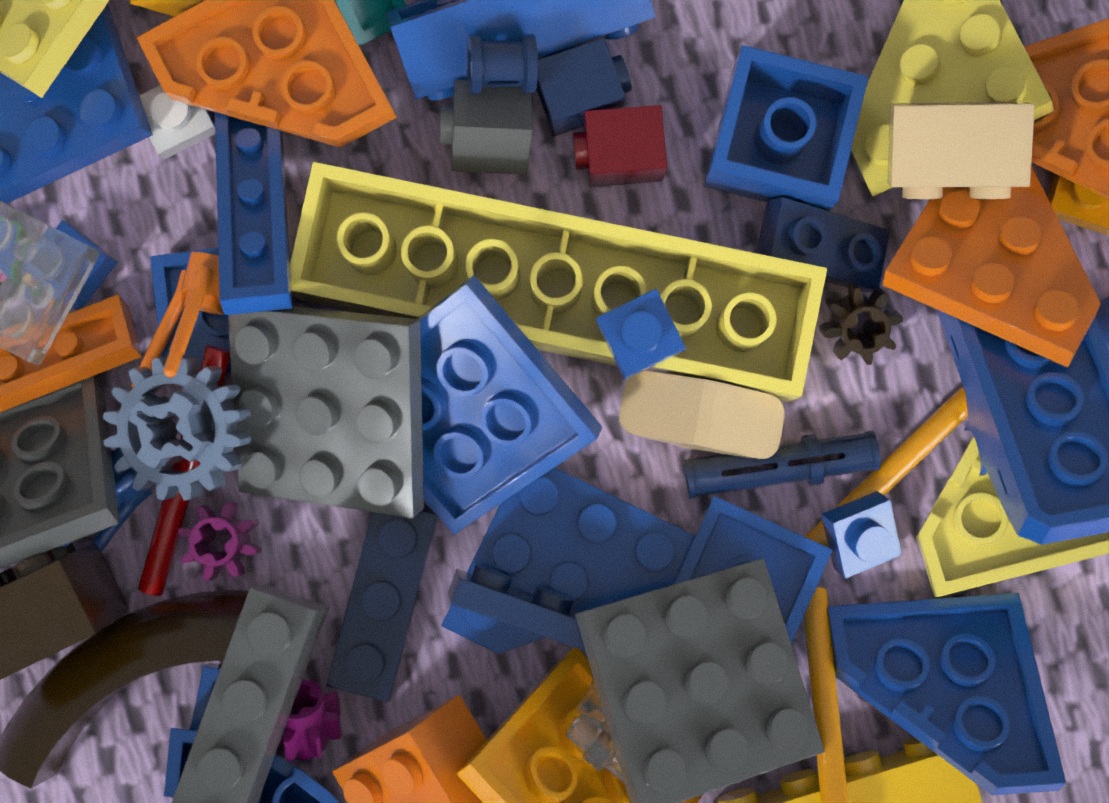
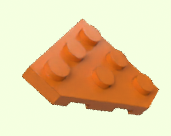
(271, 66)
(1076, 134)
(999, 269)

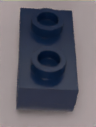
(825, 239)

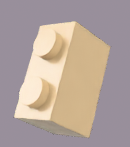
(960, 146)

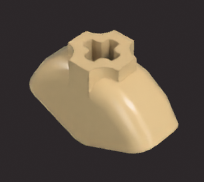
(702, 415)

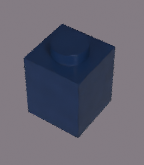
(580, 82)

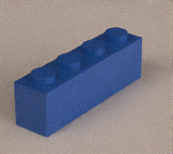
(435, 32)

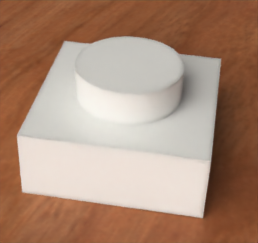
(174, 123)

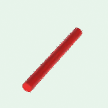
(174, 509)

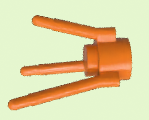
(196, 292)

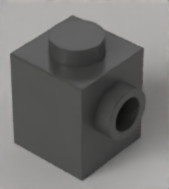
(488, 129)

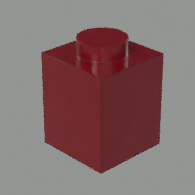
(622, 146)

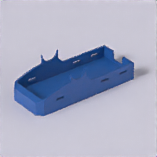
(1039, 429)

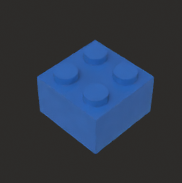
(785, 129)

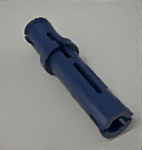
(855, 453)

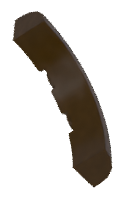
(104, 664)

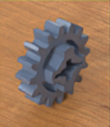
(149, 434)

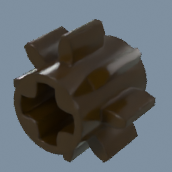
(876, 331)

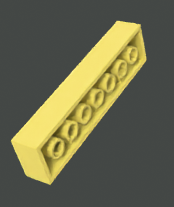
(407, 245)

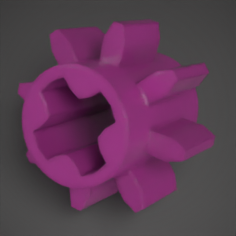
(235, 549)
(311, 723)

